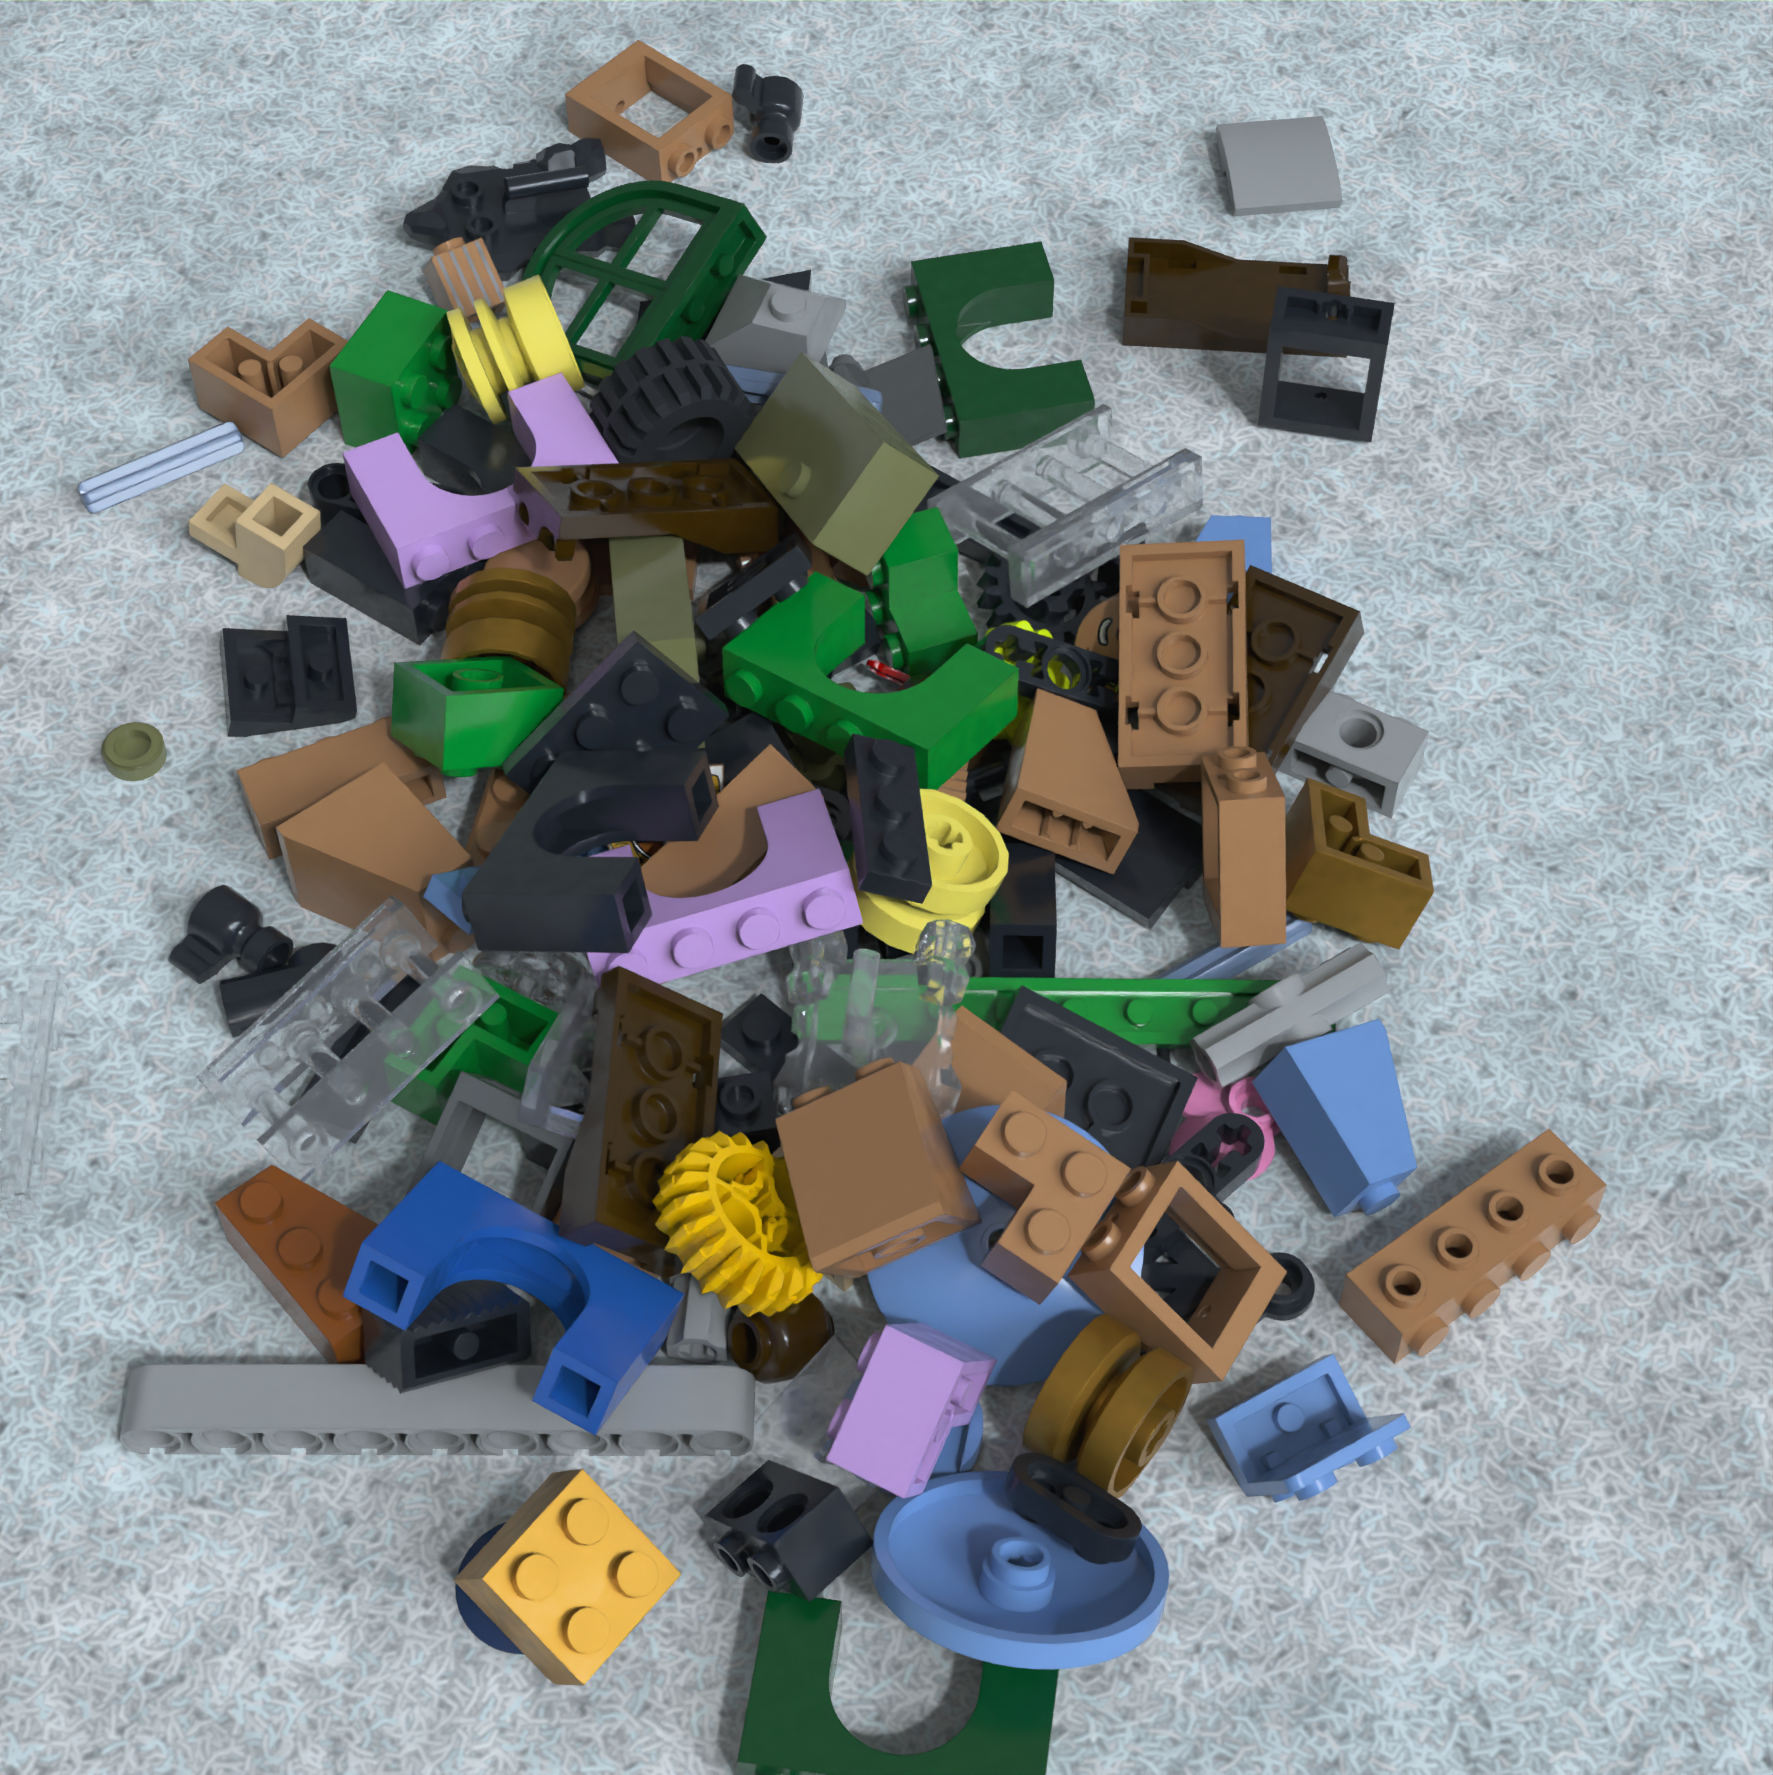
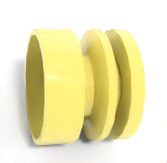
(512, 349)

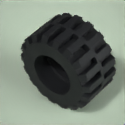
(671, 405)

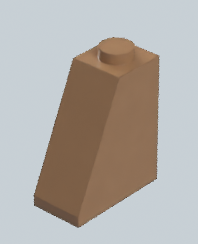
(1066, 786)

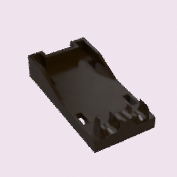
(1211, 301)
(694, 499)
(1285, 641)
(639, 1114)

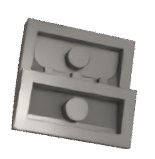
(1279, 166)

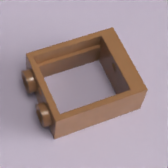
(600, 99)
(1243, 848)
(1232, 1301)

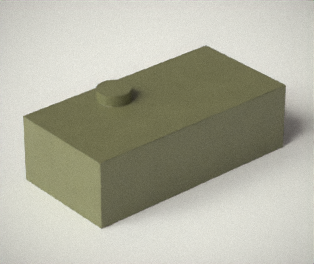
(835, 464)
(655, 597)

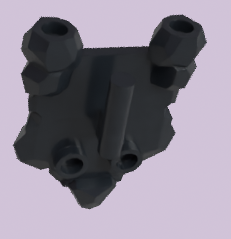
(518, 205)

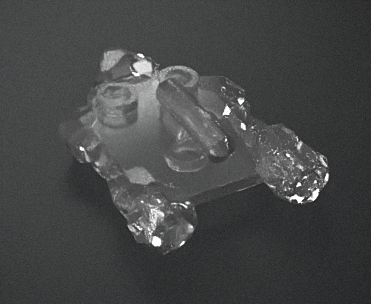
(874, 1011)

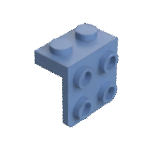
(1300, 1432)

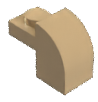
(257, 534)

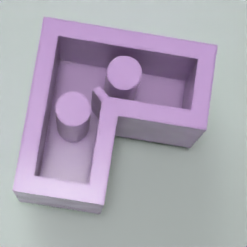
(906, 1404)

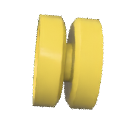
(965, 869)

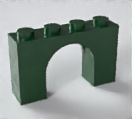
(984, 404)
(797, 1732)

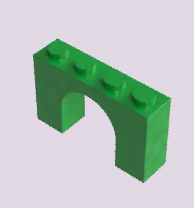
(783, 670)

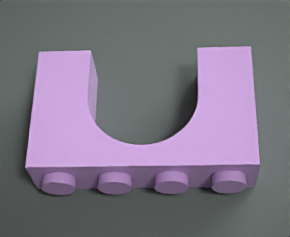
(438, 531)
(789, 898)

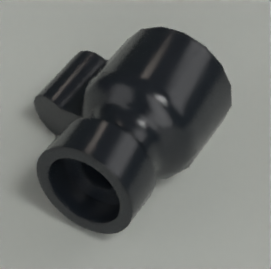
(773, 109)
(225, 929)

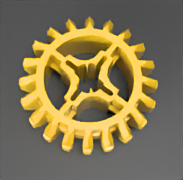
(736, 1224)

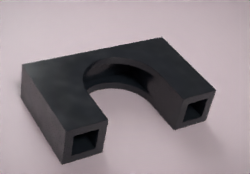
(349, 561)
(547, 899)
(1016, 920)

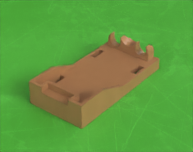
(1180, 658)

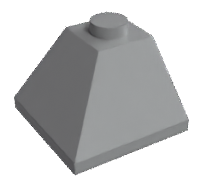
(772, 323)

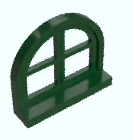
(691, 293)

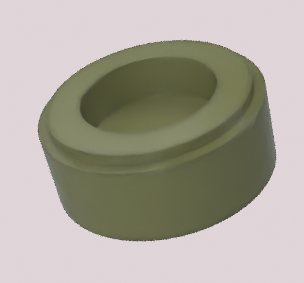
(134, 751)

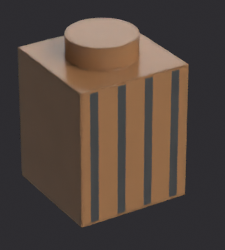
(462, 275)

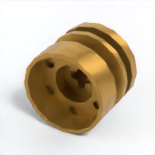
(512, 616)

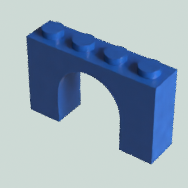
(466, 1231)

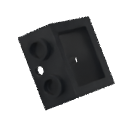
(1302, 323)

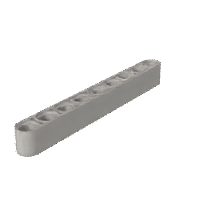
(353, 1409)

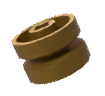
(1108, 1405)

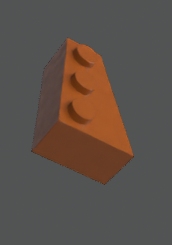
(303, 1255)

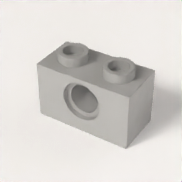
(1358, 752)

